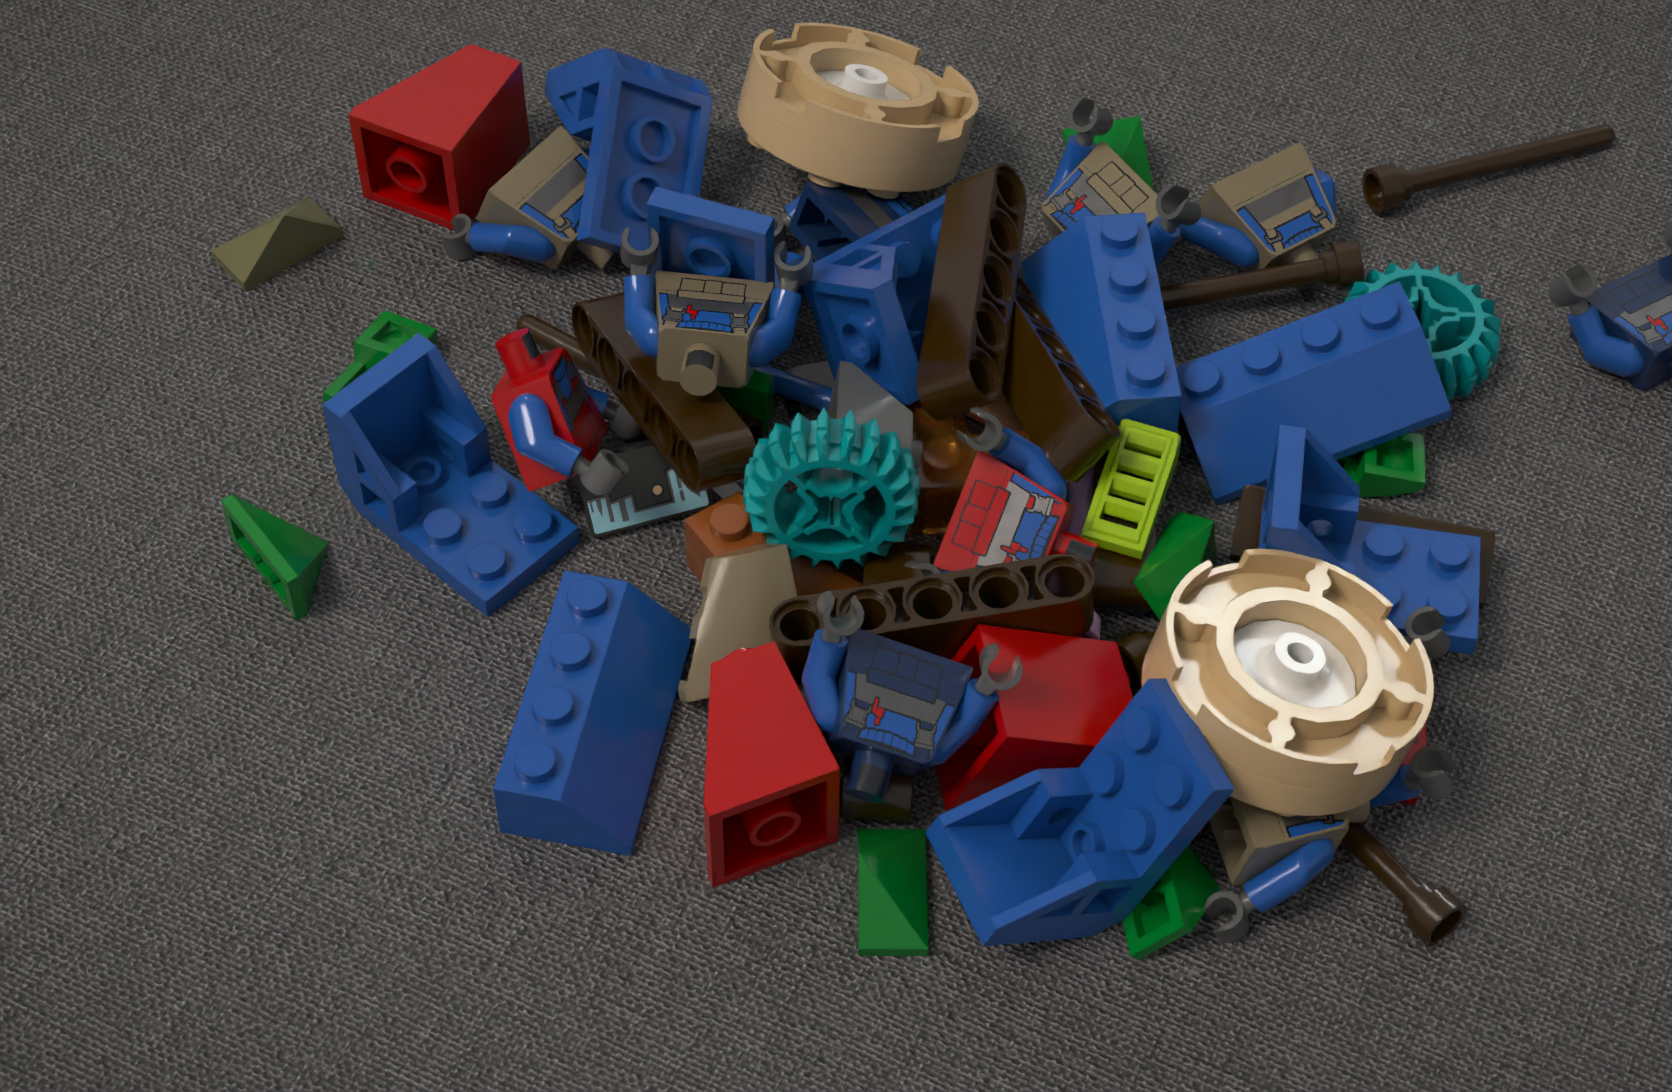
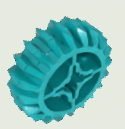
(1454, 320)
(833, 470)

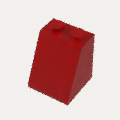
(443, 135)
(1047, 721)
(766, 769)

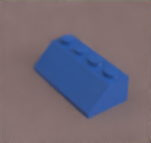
(1110, 312)
(1342, 373)
(593, 717)

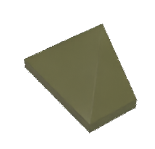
(277, 243)

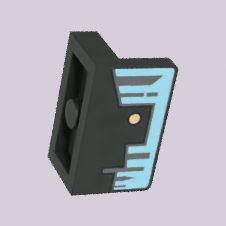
(644, 495)

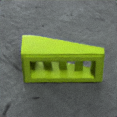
(1143, 452)

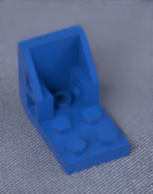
(643, 133)
(713, 239)
(876, 299)
(425, 477)
(1313, 513)
(1086, 842)

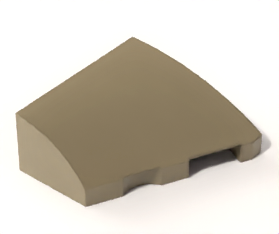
(736, 608)

